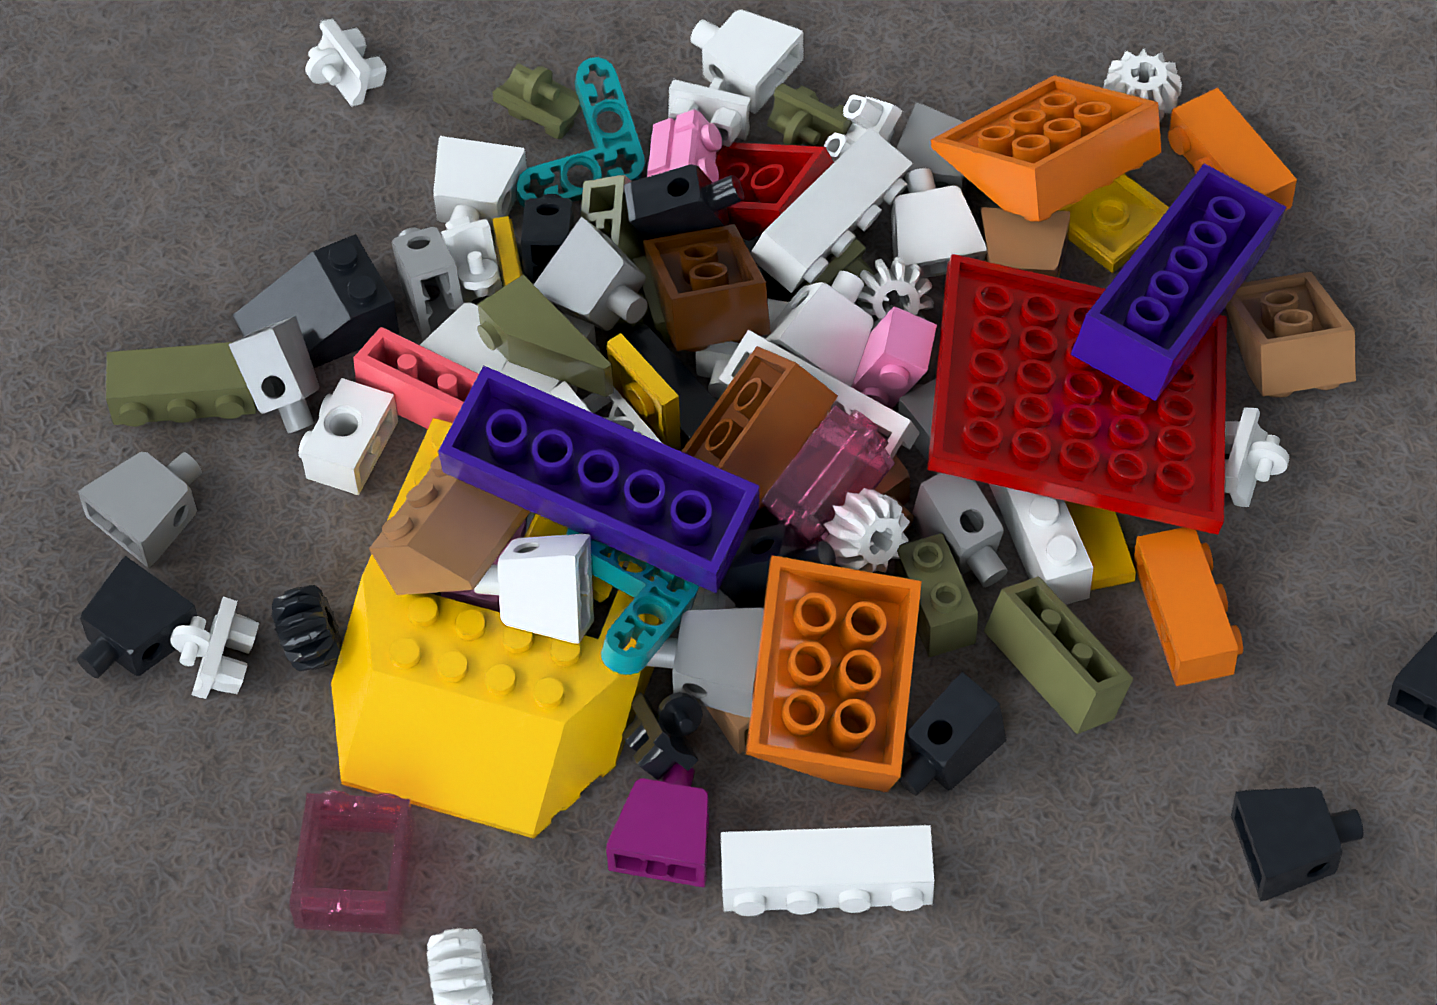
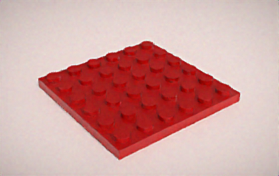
(1045, 423)

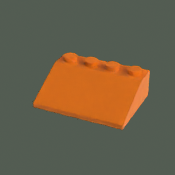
(1052, 145)
(834, 672)

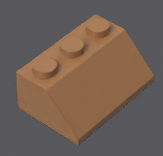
(444, 535)

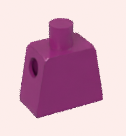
(663, 830)

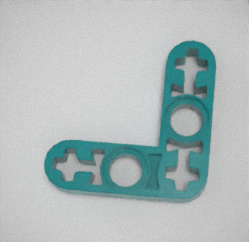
(606, 144)
(649, 598)

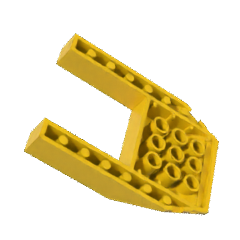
(473, 711)

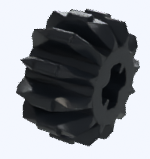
(306, 628)

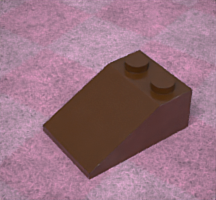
(708, 287)

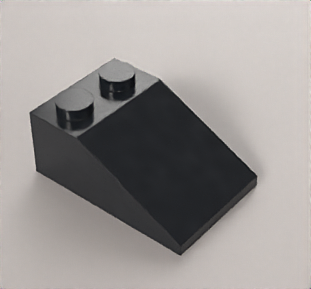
(334, 298)

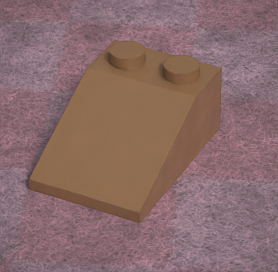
(1292, 335)

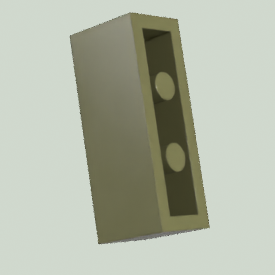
(175, 384)
(1058, 655)

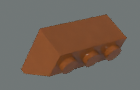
(762, 419)

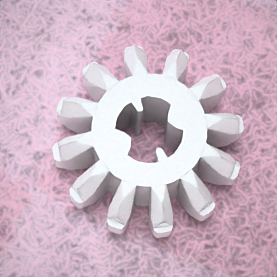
(1146, 78)
(904, 281)
(867, 531)
(459, 968)

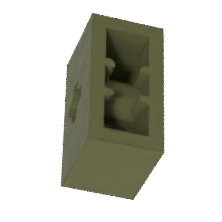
(946, 609)

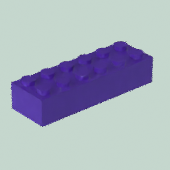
(1178, 282)
(599, 478)

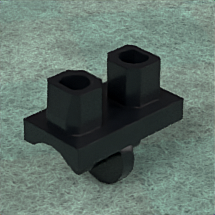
(661, 734)

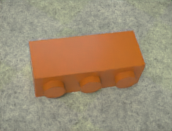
(1218, 135)
(1187, 605)

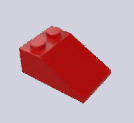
(770, 179)

